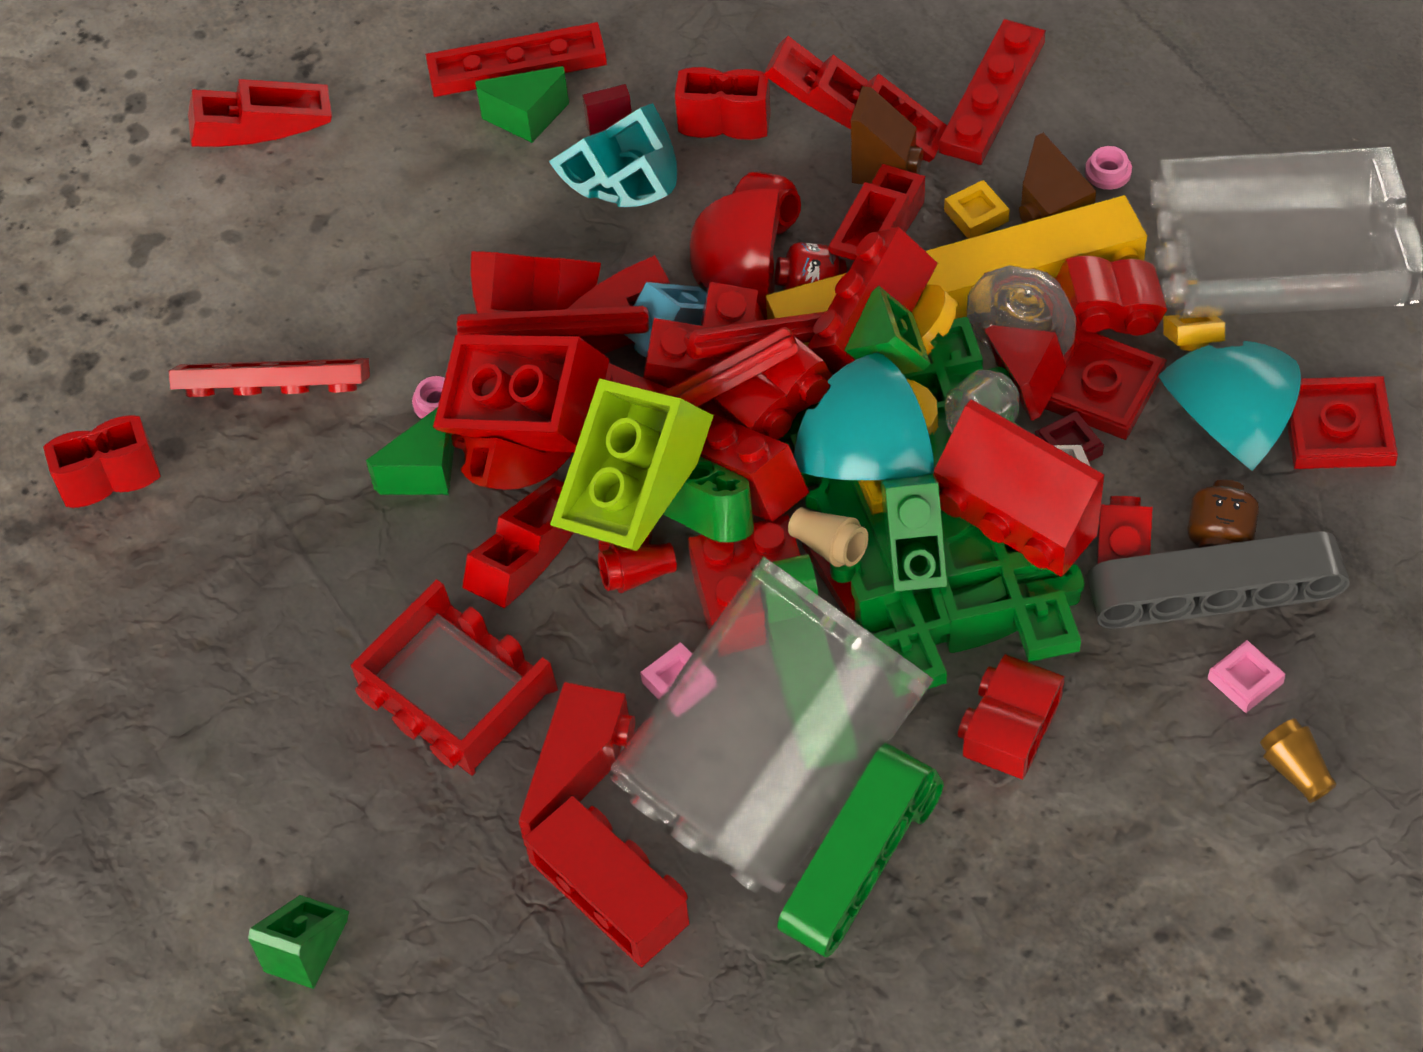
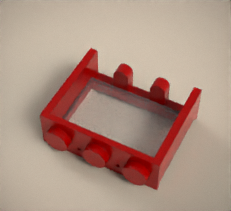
(450, 679)

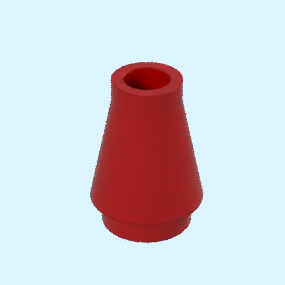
(627, 569)

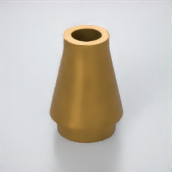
(1297, 757)

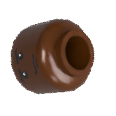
(1222, 515)

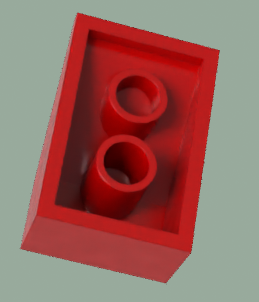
(520, 389)

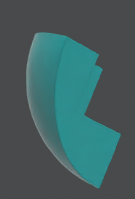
(623, 164)
(1237, 395)
(865, 426)

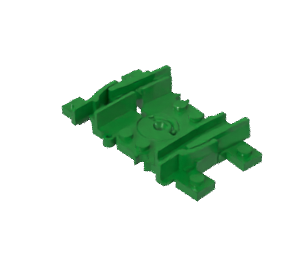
(988, 582)

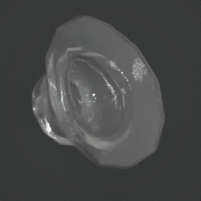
(1021, 300)

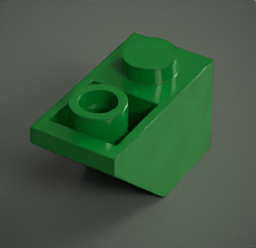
(914, 532)

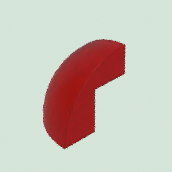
(736, 242)
(527, 282)
(506, 464)

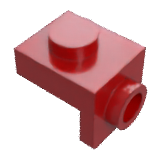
(1124, 529)

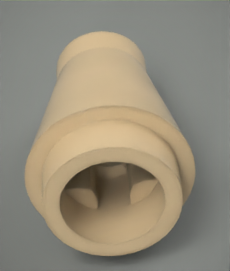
(832, 536)

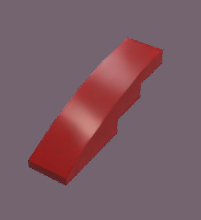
(835, 88)

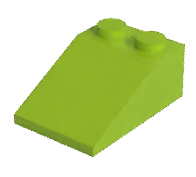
(629, 463)

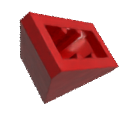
(1032, 363)

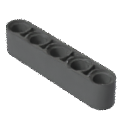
(1217, 580)

